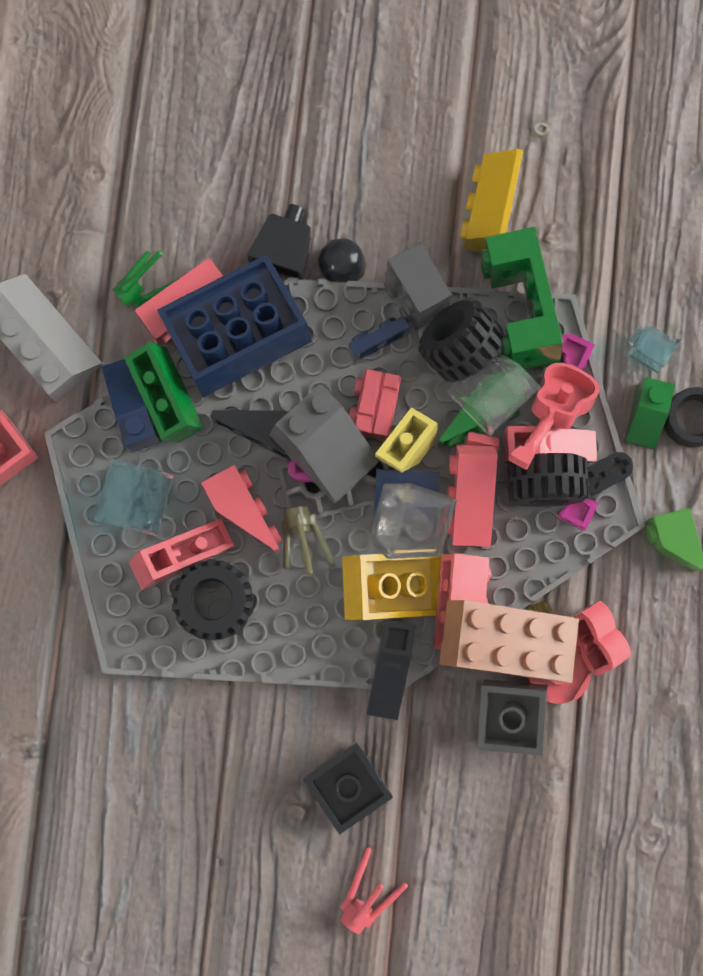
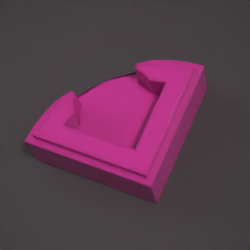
(578, 514)

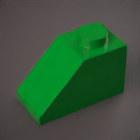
(649, 412)

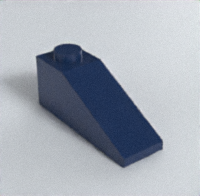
(129, 408)

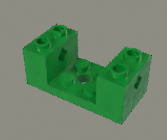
(517, 259)

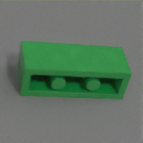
(163, 393)

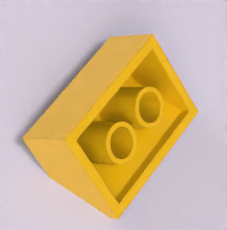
(492, 198)

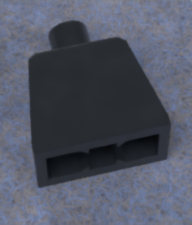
(284, 242)

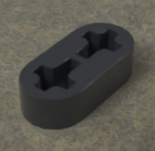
(609, 480)

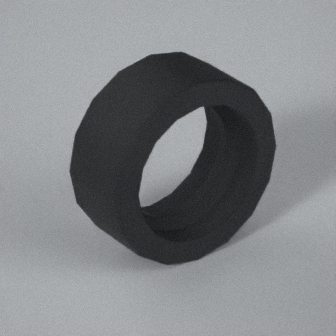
(671, 424)

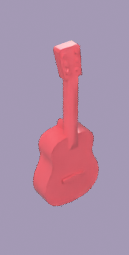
(562, 397)

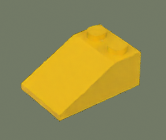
(389, 587)

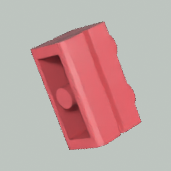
(376, 404)

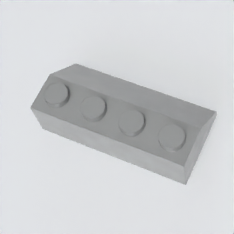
(43, 338)

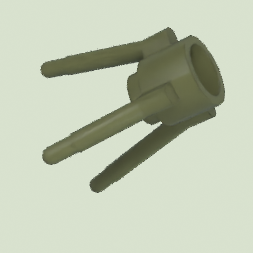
(299, 522)

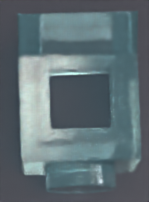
(651, 347)

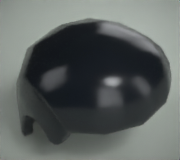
(342, 261)

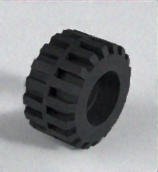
(461, 340)
(549, 480)
(185, 594)

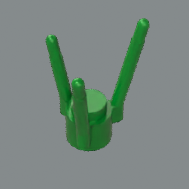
(130, 290)

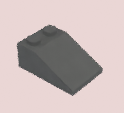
(325, 443)

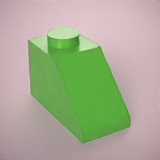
(676, 538)

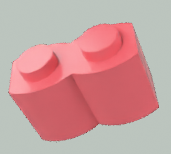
(599, 640)

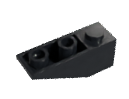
(391, 669)

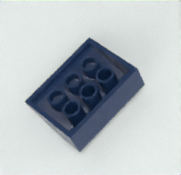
(235, 325)

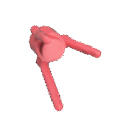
(359, 914)

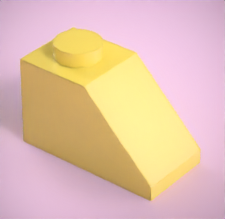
(408, 441)

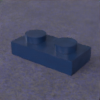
(388, 333)

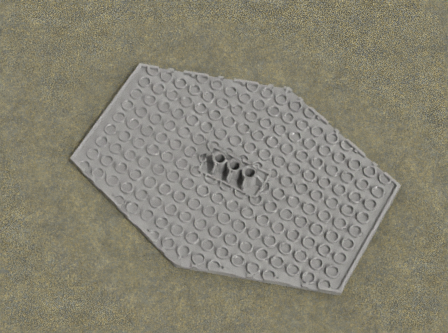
(297, 617)

